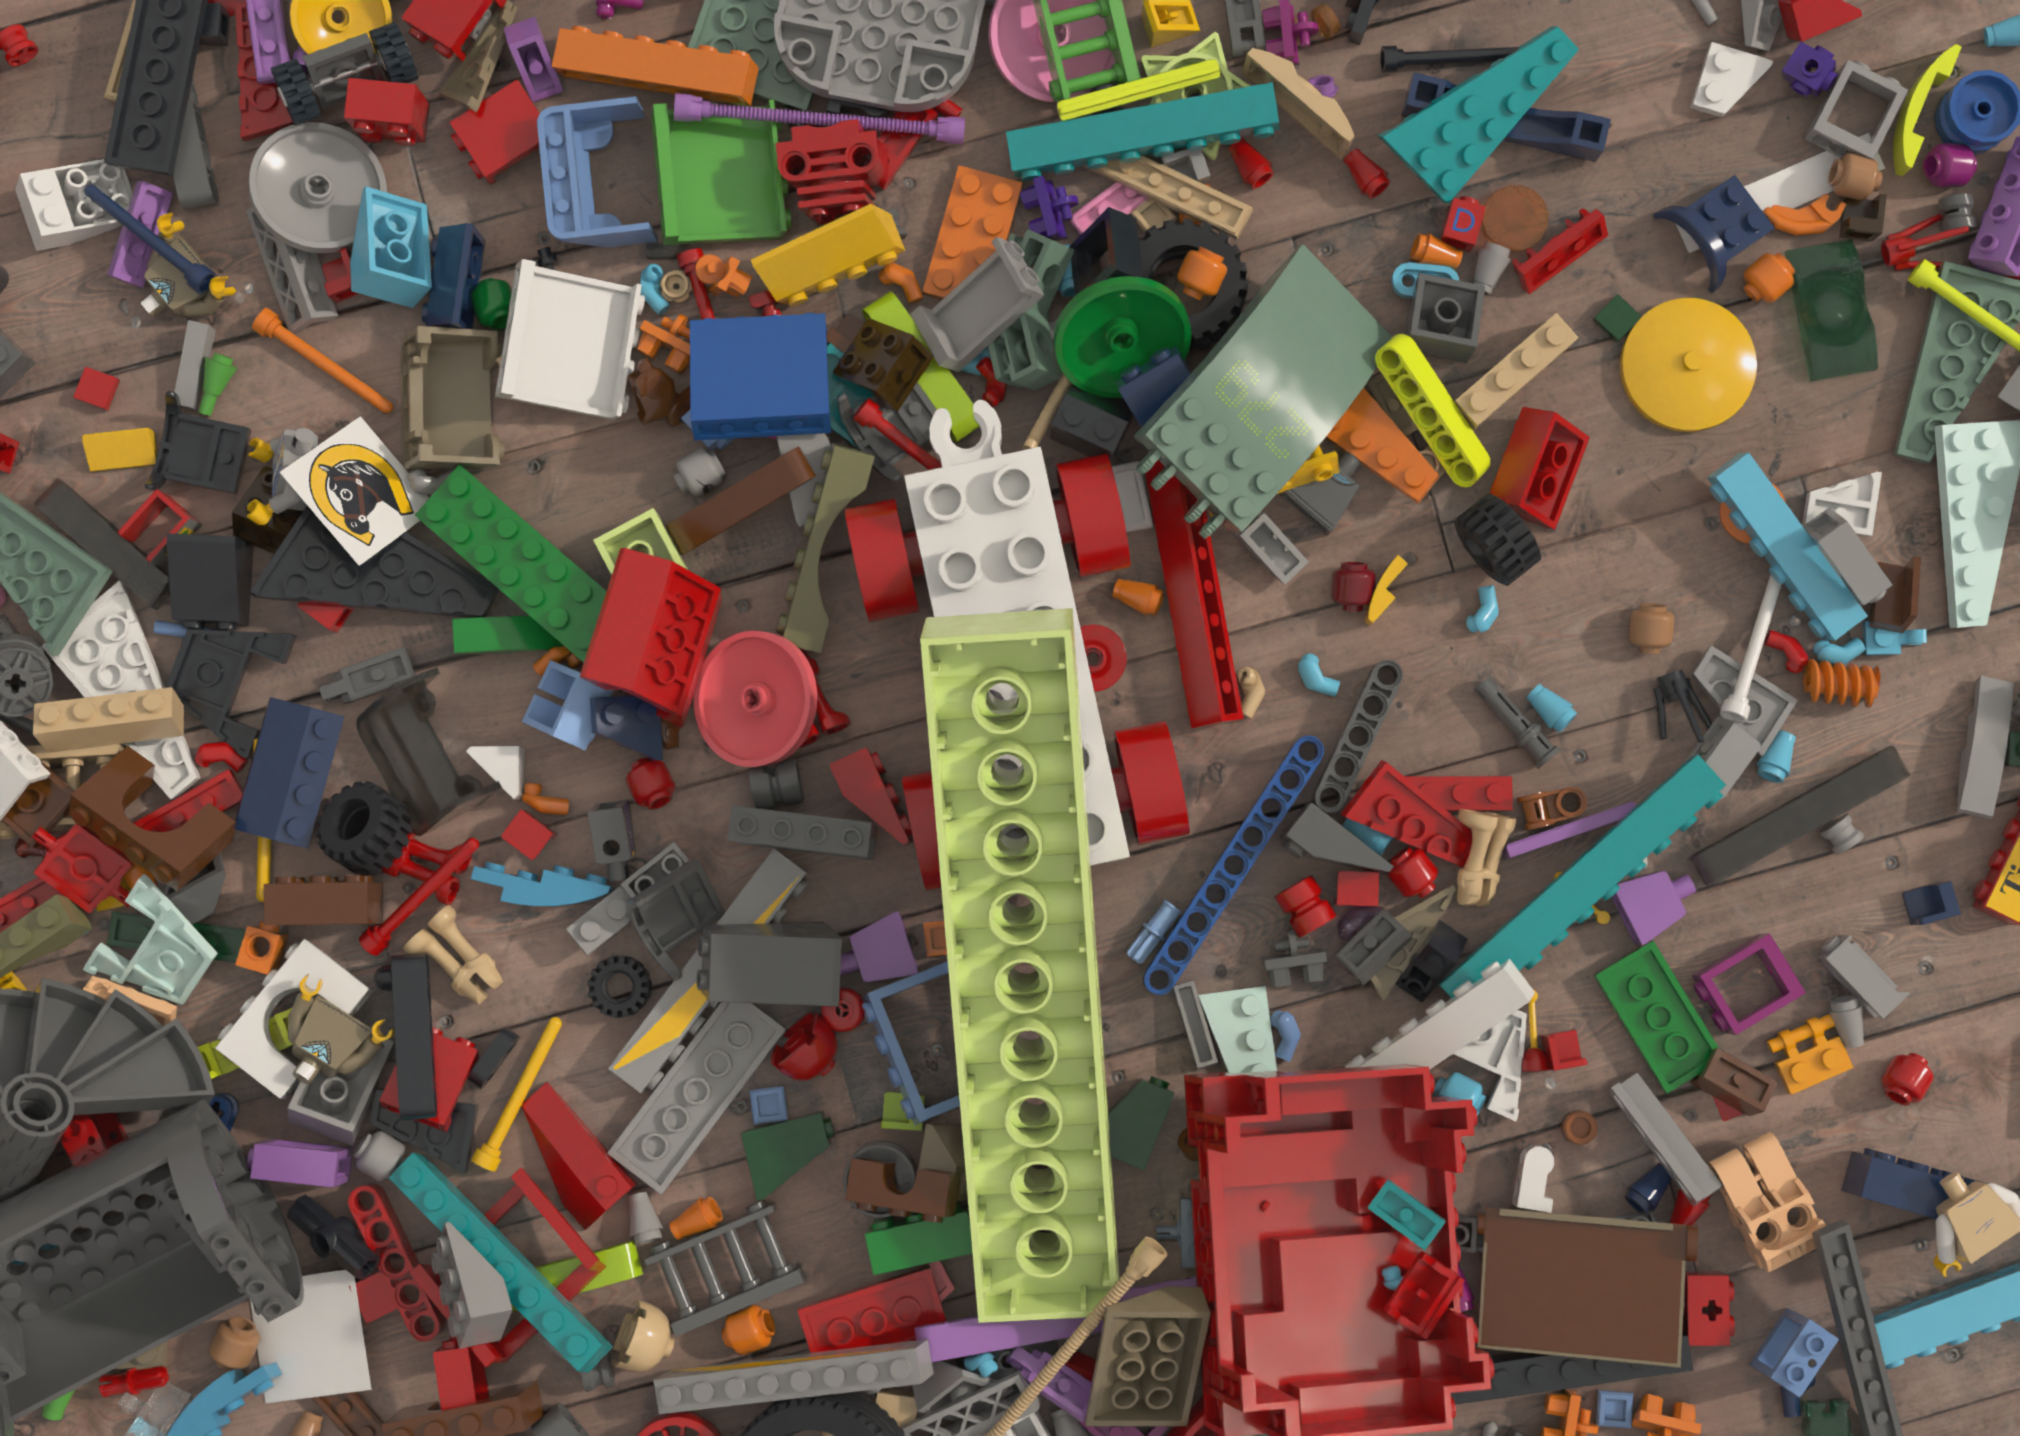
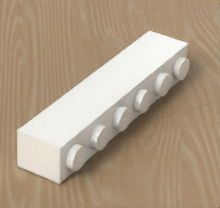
(1454, 1023)

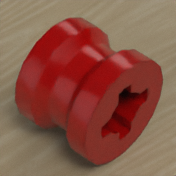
(17, 46)

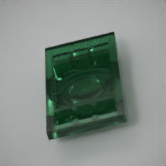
(1833, 310)

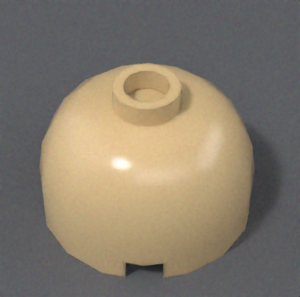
(643, 1338)

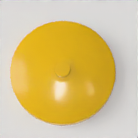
(1688, 365)

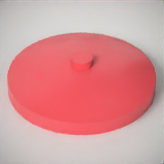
(755, 699)

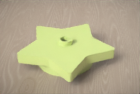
(1206, 50)

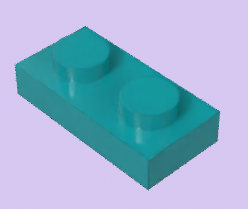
(1406, 1214)

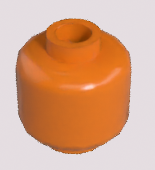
(1202, 273)
(1768, 277)
(748, 1330)

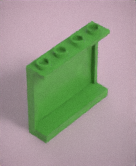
(718, 179)

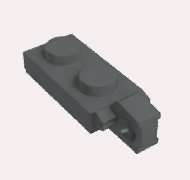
(369, 677)

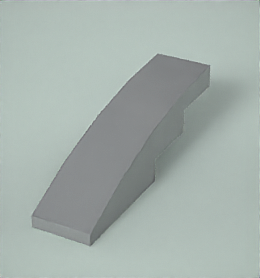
(1272, 548)
(1985, 747)

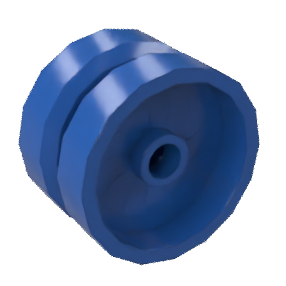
(1979, 111)

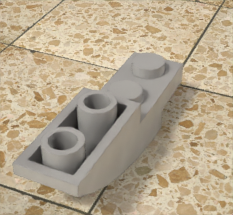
(610, 914)

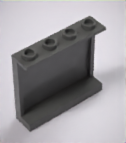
(802, 832)

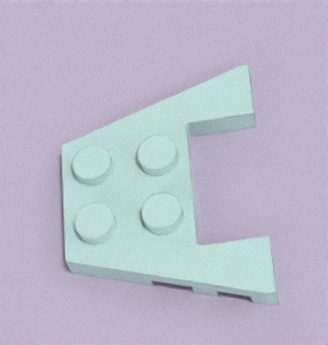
(170, 956)

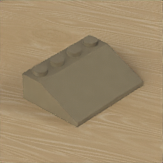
(1149, 1359)

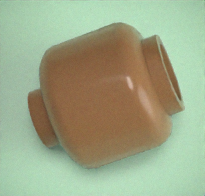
(1854, 176)
(1651, 627)
(234, 1343)

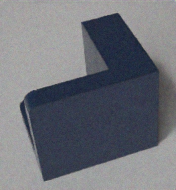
(1931, 903)

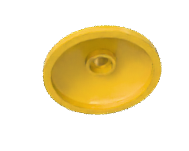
(316, 30)

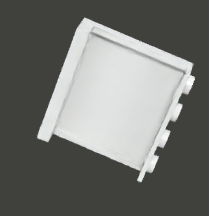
(569, 342)

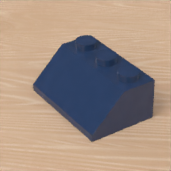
(454, 276)

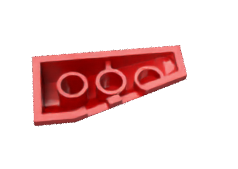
(576, 1159)

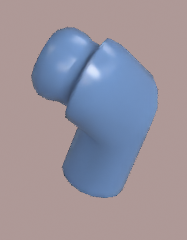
(1289, 1033)

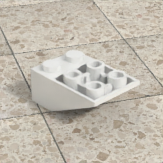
(59, 209)

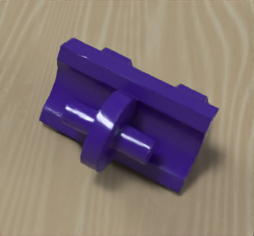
(1044, 196)

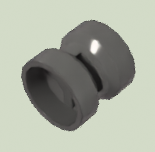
(1957, 212)

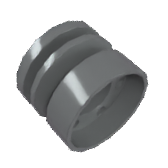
(27, 658)
(904, 1171)

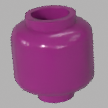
(1950, 165)

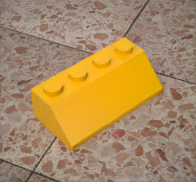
(829, 255)

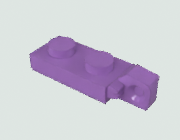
(1066, 1388)

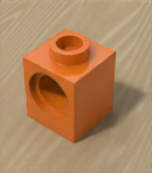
(248, 954)

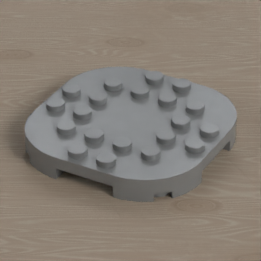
(880, 50)

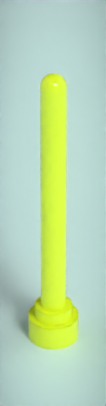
(1926, 276)

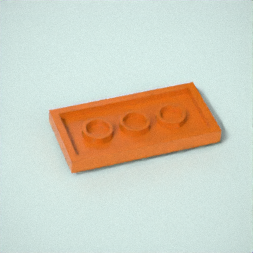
(976, 214)

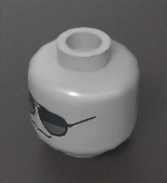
(699, 472)

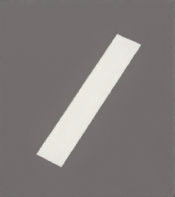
(1790, 186)

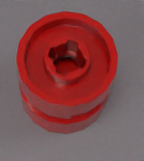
(1305, 906)

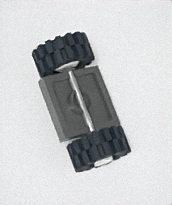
(333, 66)

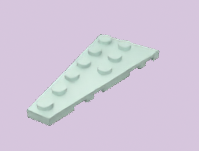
(1976, 491)

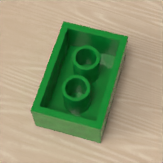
(917, 1242)

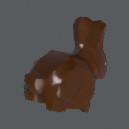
(657, 395)

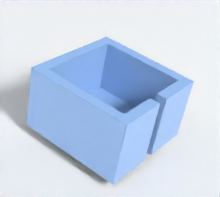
(573, 719)

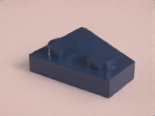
(628, 723)

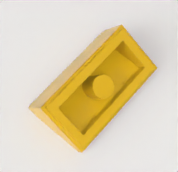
(120, 449)

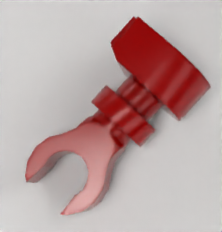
(766, 302)

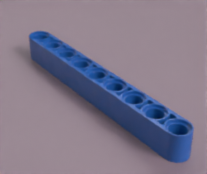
(1247, 855)

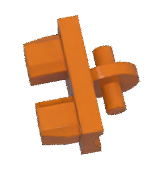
(722, 275)
(655, 337)
(1567, 1407)
(1650, 1418)

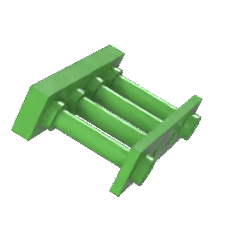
(1114, 39)

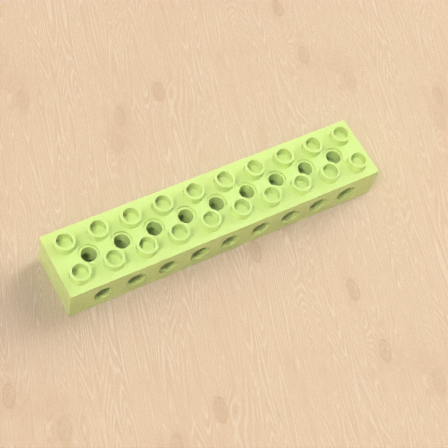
(1015, 1265)

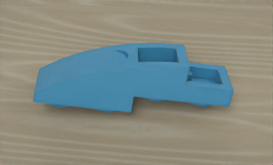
(555, 889)
(211, 1407)

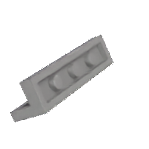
(304, 277)
(1665, 1139)
(979, 1422)

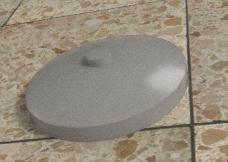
(311, 185)

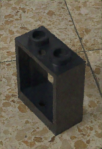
(1110, 232)

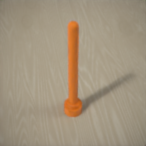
(268, 324)

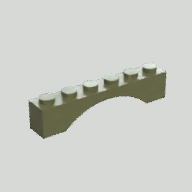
(843, 480)
(41, 932)

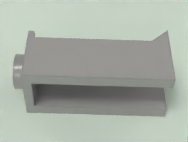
(1860, 975)

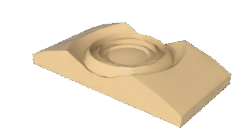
(1301, 100)

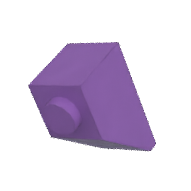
(533, 59)

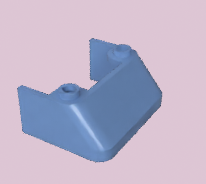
(565, 140)

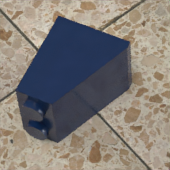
(1153, 383)

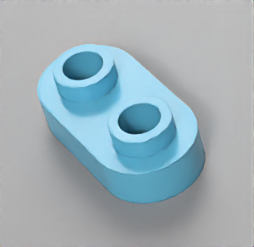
(1412, 271)

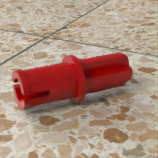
(133, 1381)

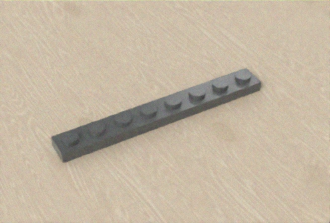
(1856, 1330)

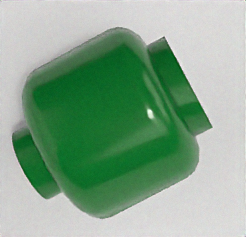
(492, 302)

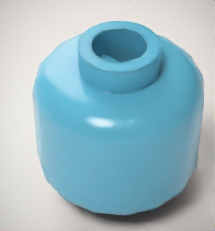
(1461, 1086)

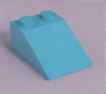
(391, 249)

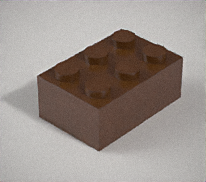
(323, 901)

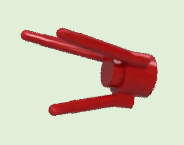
(1899, 249)

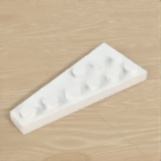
(113, 657)

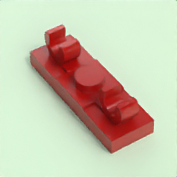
(1561, 250)

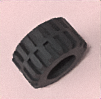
(1497, 539)
(364, 828)

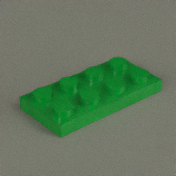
(1657, 1015)

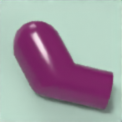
(606, 8)

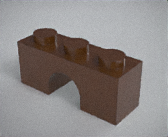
(873, 1185)

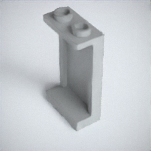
(979, 307)

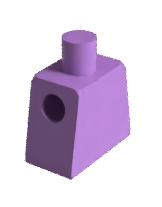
(1651, 903)
(880, 951)

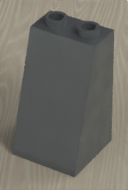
(770, 963)

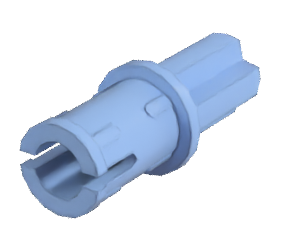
(1153, 932)

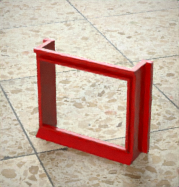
(591, 1266)

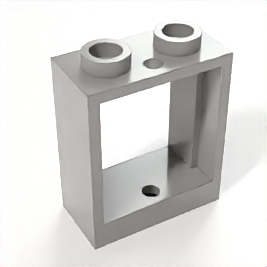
(1840, 141)
(1848, 556)

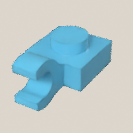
(1889, 643)

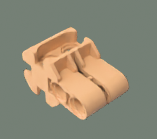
(1752, 1205)

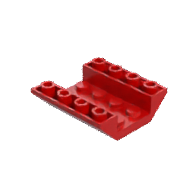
(653, 633)

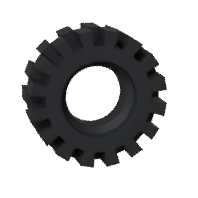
(600, 995)

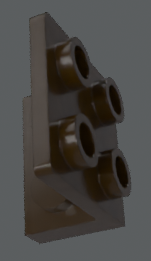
(884, 362)
(275, 531)

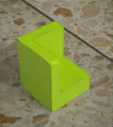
(894, 1116)

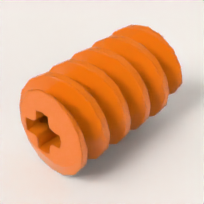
(1841, 681)

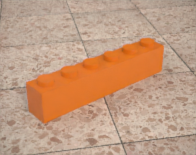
(655, 66)

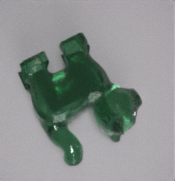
(1826, 1424)

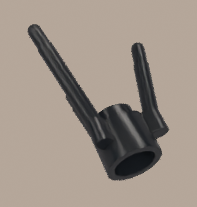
(1677, 688)

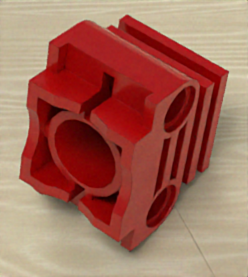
(833, 168)

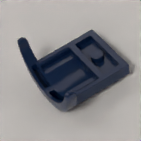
(1721, 225)

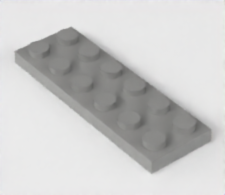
(696, 1092)

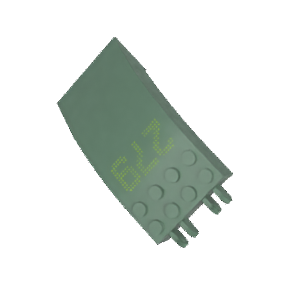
(1264, 394)

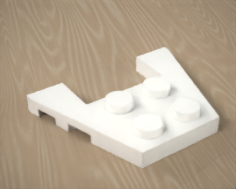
(1501, 1052)

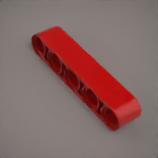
(395, 1243)

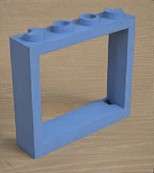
(887, 1044)

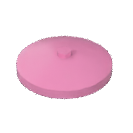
(1020, 51)

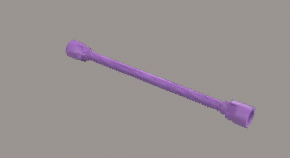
(693, 108)

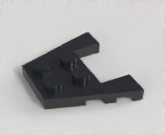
(211, 673)

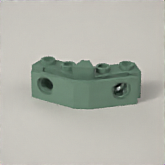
(1031, 331)

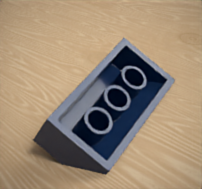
(288, 772)

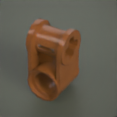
(1549, 807)

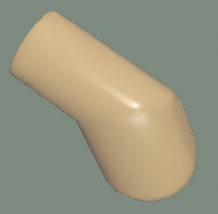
(1252, 688)

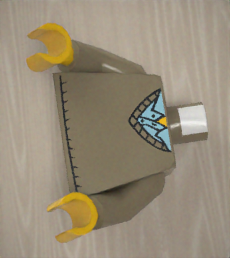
(169, 282)
(328, 1037)

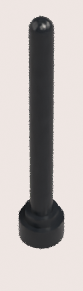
(1393, 59)

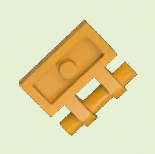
(1814, 1063)

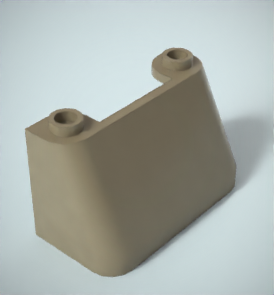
(448, 398)

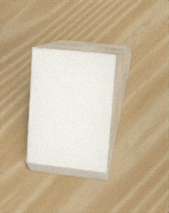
(503, 765)

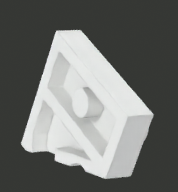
(1726, 78)
(1851, 499)

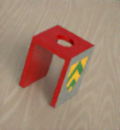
(148, 513)

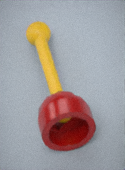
(1534, 1058)

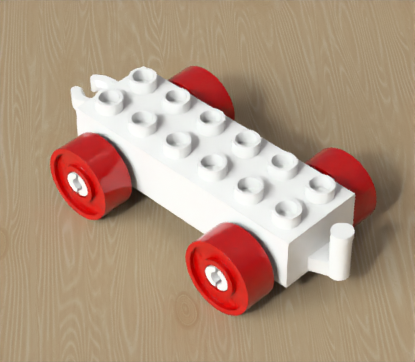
(995, 546)

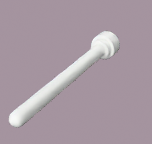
(1736, 706)

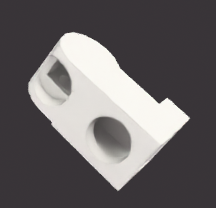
(1531, 1179)

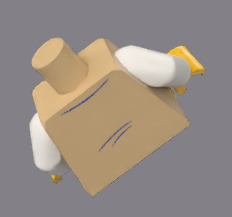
(1973, 1221)

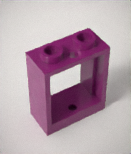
(1777, 968)

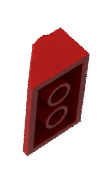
(1539, 466)

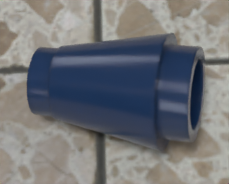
(1648, 1189)

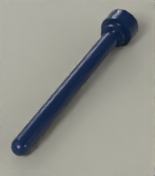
(197, 275)

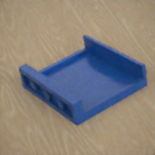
(759, 376)

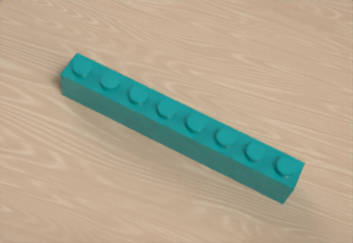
(1143, 131)
(526, 1287)

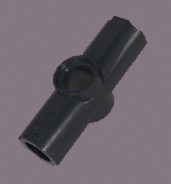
(333, 1237)

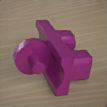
(1283, 17)

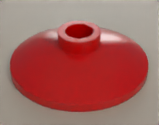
(1111, 655)

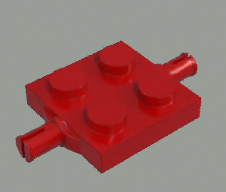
(82, 867)

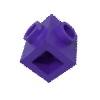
(1807, 59)

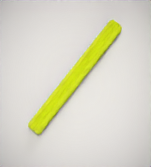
(1138, 89)

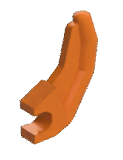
(1804, 221)

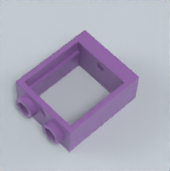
(300, 1162)

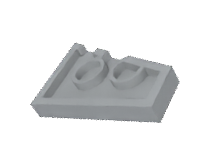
(1768, 704)

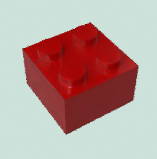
(387, 111)

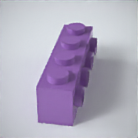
(1998, 239)

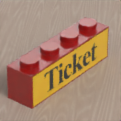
(2000, 890)

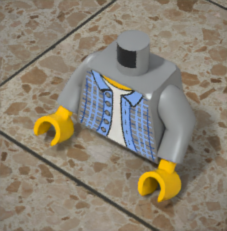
(286, 450)

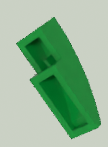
(500, 635)

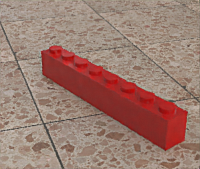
(1194, 606)

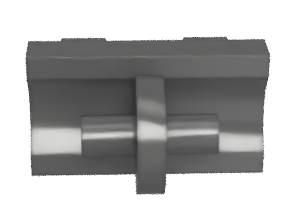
(1279, 965)

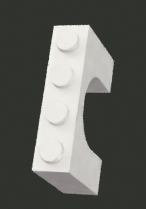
(249, 1039)

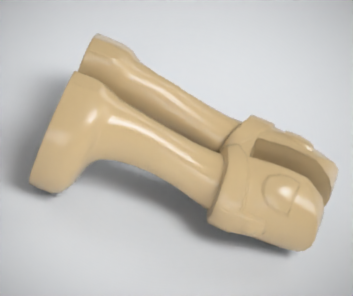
(1479, 876)
(463, 983)

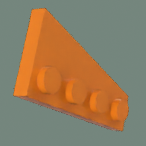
(1382, 448)

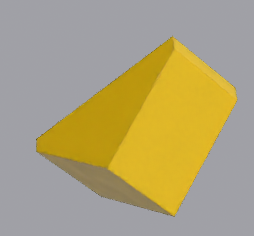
(1168, 20)

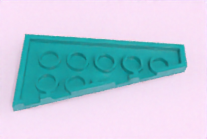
(1469, 121)

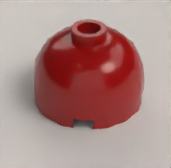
(808, 1050)

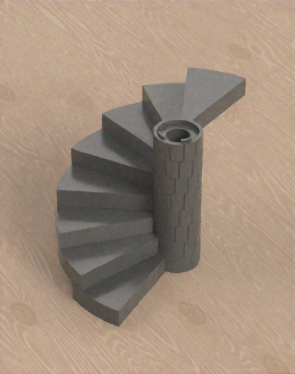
(79, 1057)

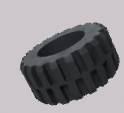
(1174, 242)

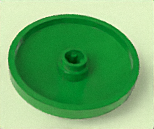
(1115, 328)

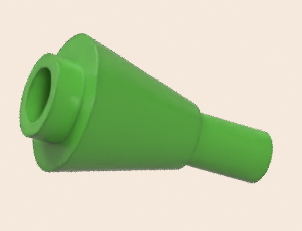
(217, 375)

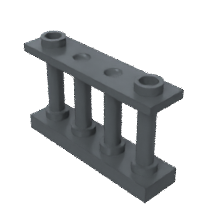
(752, 1288)

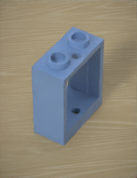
(1789, 1348)

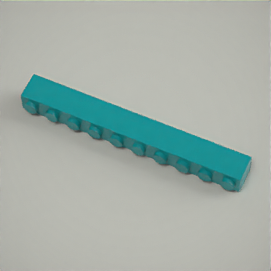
(1595, 873)

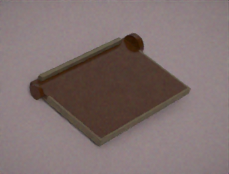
(1584, 1286)

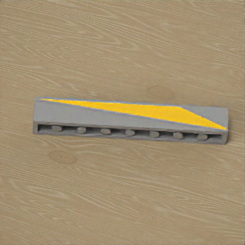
(683, 1004)
(794, 1376)

